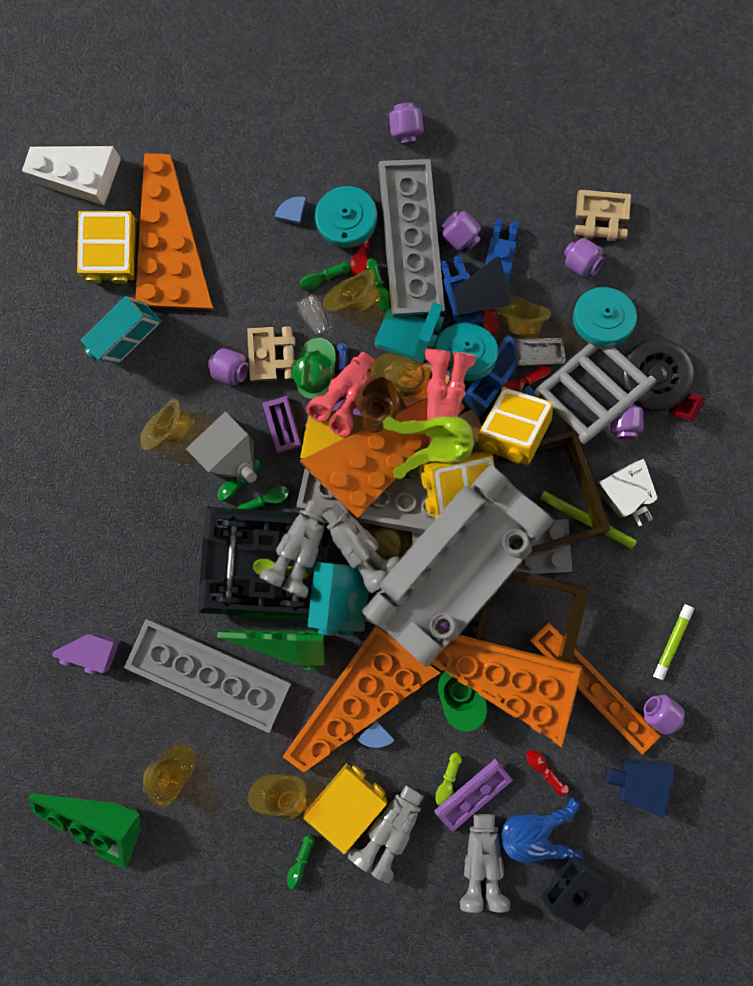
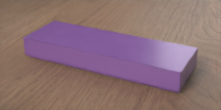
(473, 795)

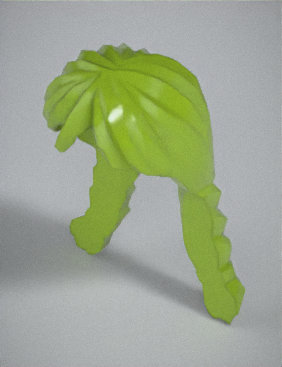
(450, 442)

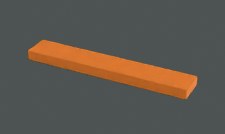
(600, 693)

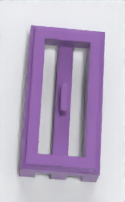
(288, 445)

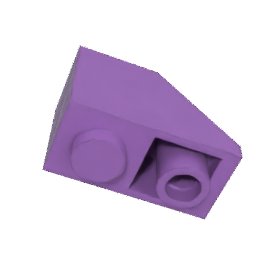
(90, 651)

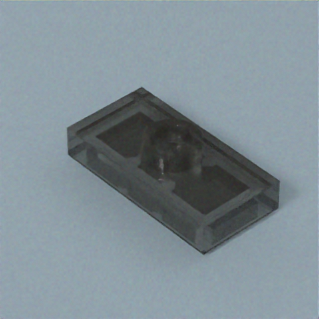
(539, 352)

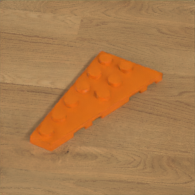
(364, 463)

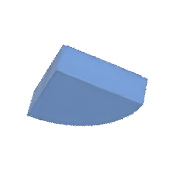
(291, 210)
(375, 736)

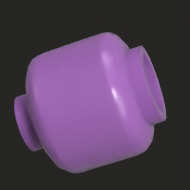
(406, 122)
(461, 230)
(584, 257)
(228, 367)
(628, 423)
(664, 714)

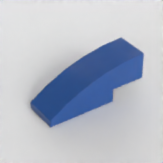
(485, 389)

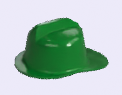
(314, 368)
(461, 703)

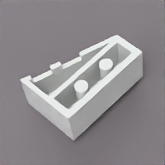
(74, 170)

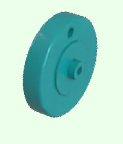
(346, 216)
(604, 317)
(472, 340)

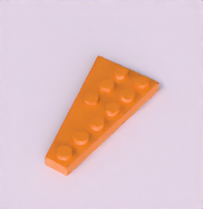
(167, 253)
(517, 681)
(367, 688)

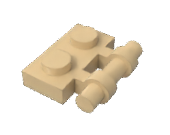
(602, 207)
(263, 354)

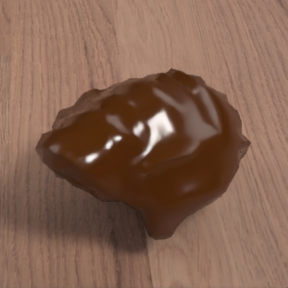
(376, 402)

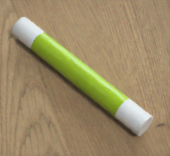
(673, 642)

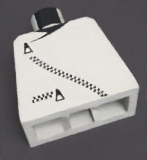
(629, 492)

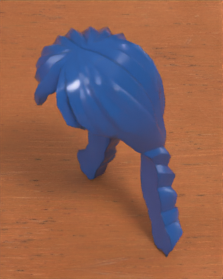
(526, 835)

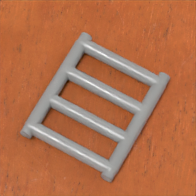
(605, 417)

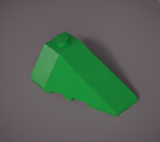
(295, 647)
(101, 824)

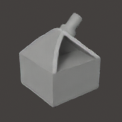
(225, 449)

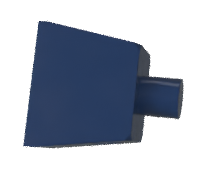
(643, 783)

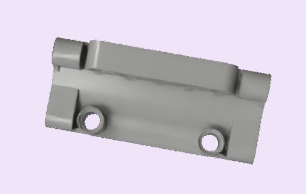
(457, 565)

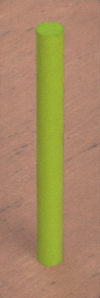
(584, 518)

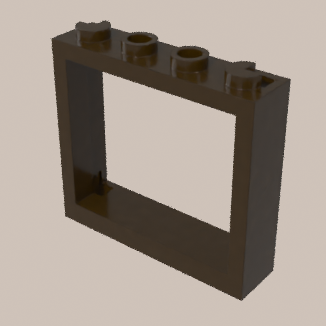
(590, 493)
(574, 619)

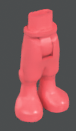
(345, 386)
(444, 398)

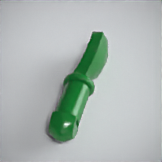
(314, 280)
(385, 302)
(229, 488)
(274, 496)
(295, 872)

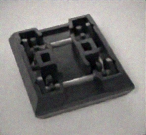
(231, 563)

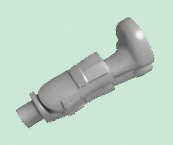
(298, 545)
(358, 547)
(389, 830)
(482, 862)

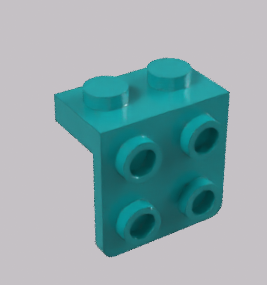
(409, 333)

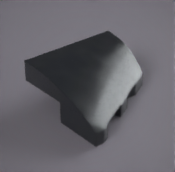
(483, 290)

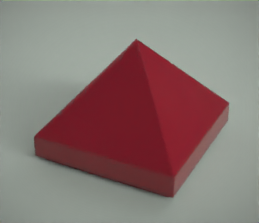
(689, 407)

